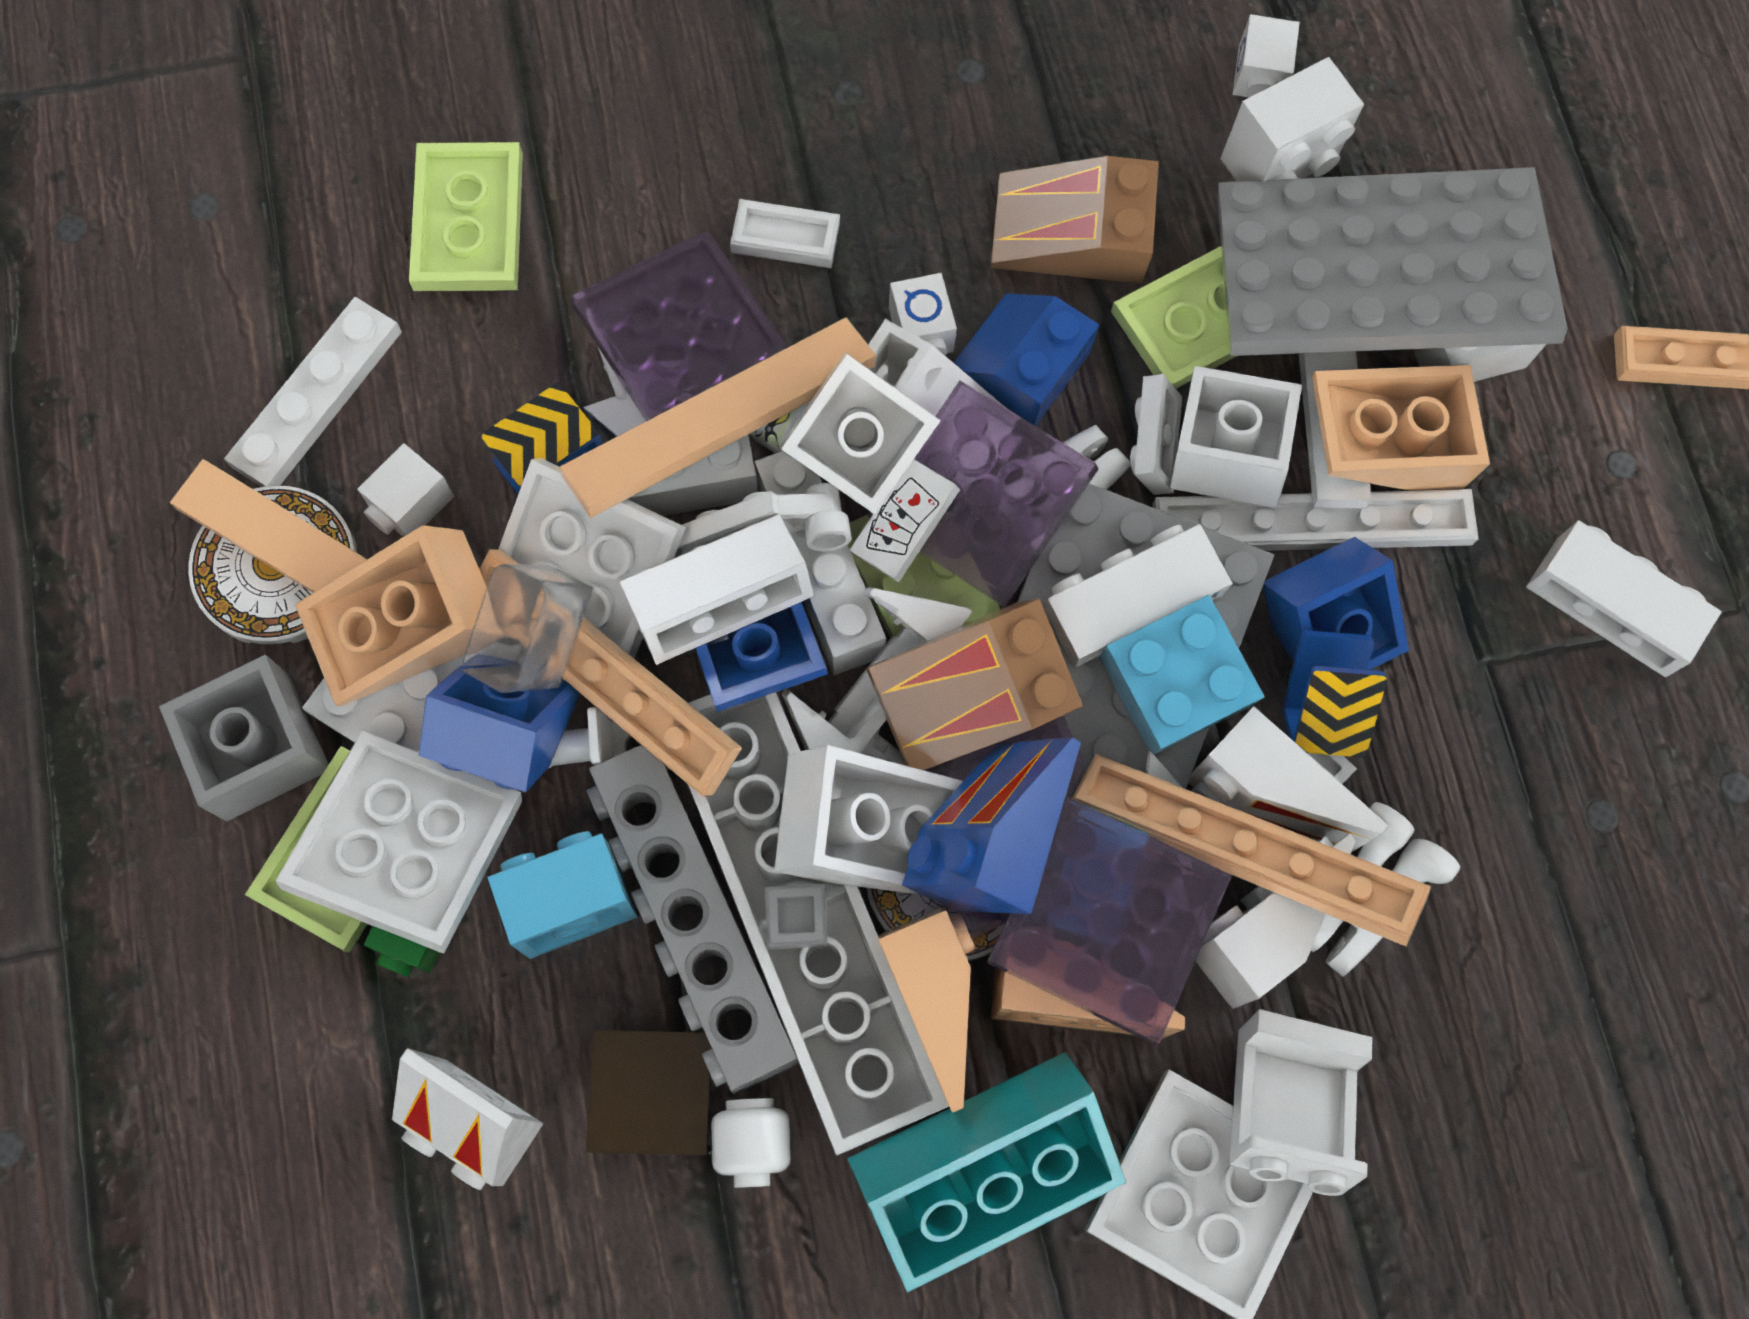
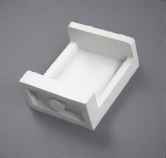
(1298, 1102)

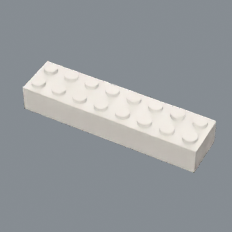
(834, 998)

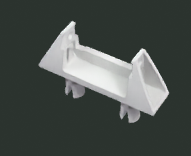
(860, 714)

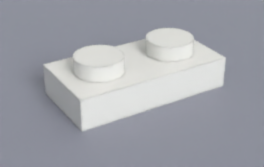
(1158, 434)

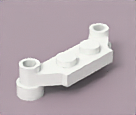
(815, 512)

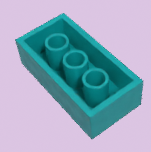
(988, 1170)

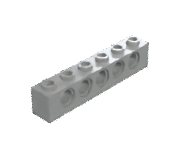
(641, 778)

